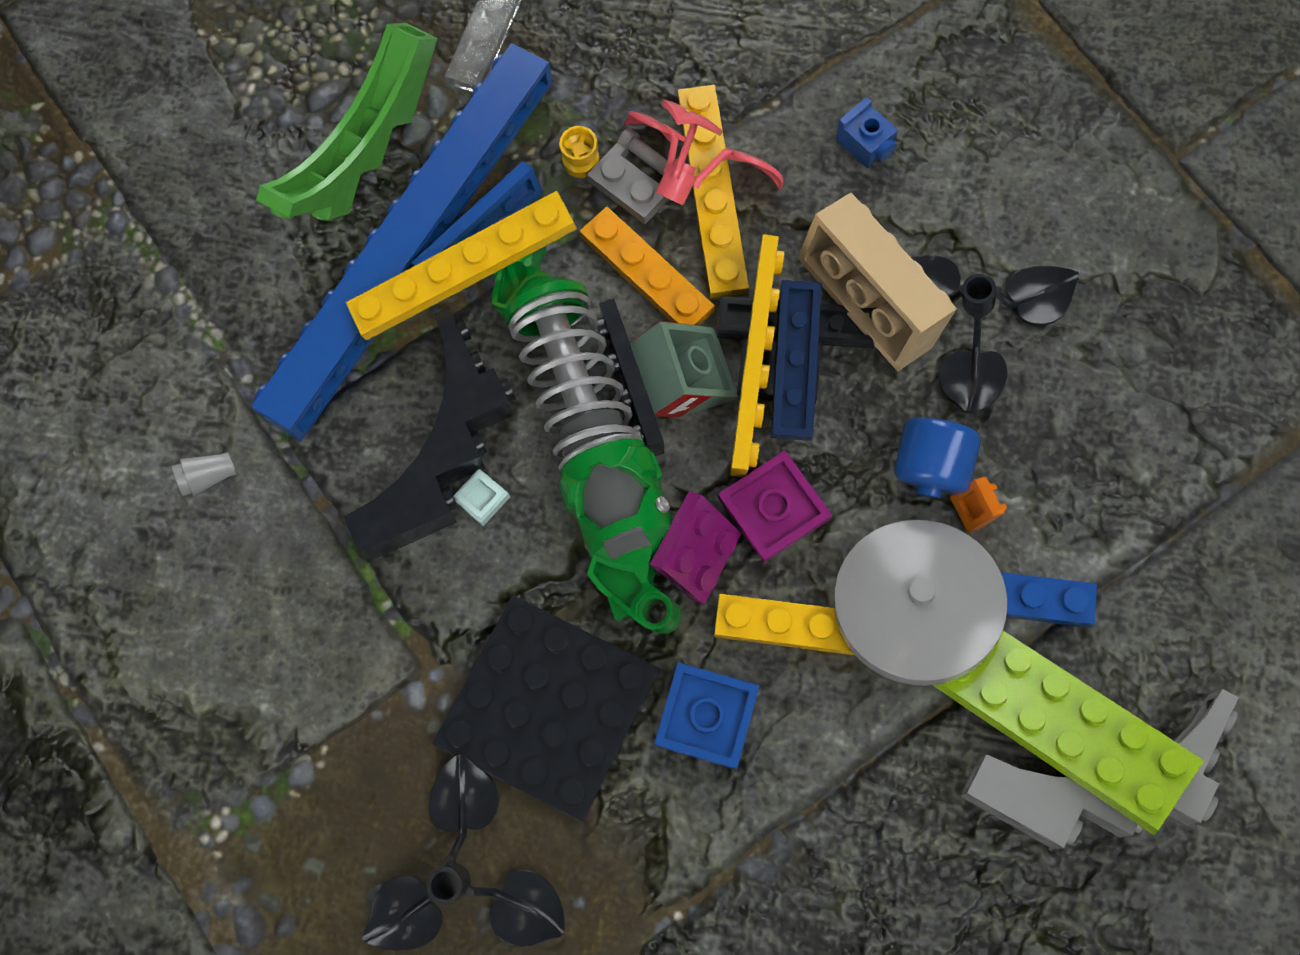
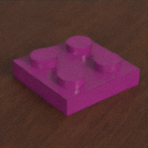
(774, 506)
(696, 548)

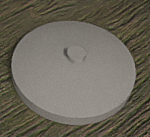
(920, 602)

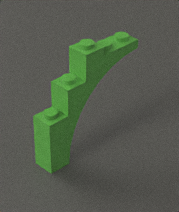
(387, 98)

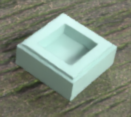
(481, 497)

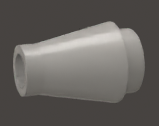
(202, 472)

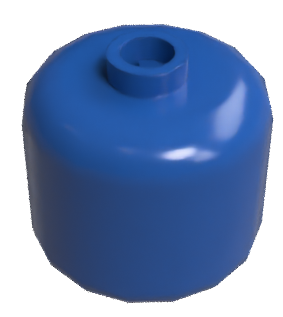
(937, 456)

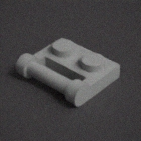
(626, 182)

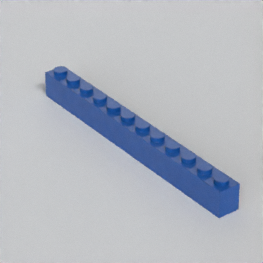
(429, 206)

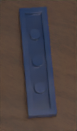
(796, 360)

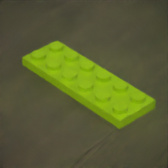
(1077, 731)

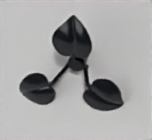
(1041, 298)
(404, 906)

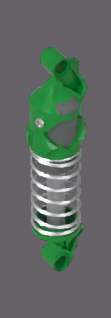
(605, 465)

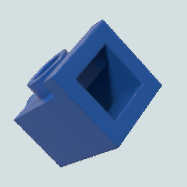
(867, 134)

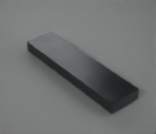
(838, 326)

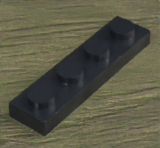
(635, 393)

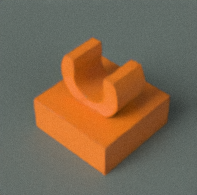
(978, 505)

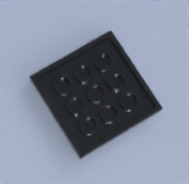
(547, 708)

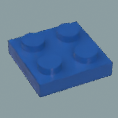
(706, 716)

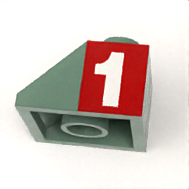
(683, 368)

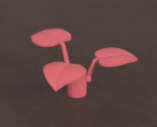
(678, 175)

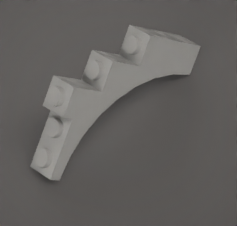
(1051, 805)

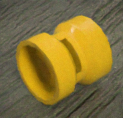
(574, 145)

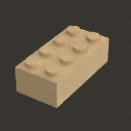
(869, 269)

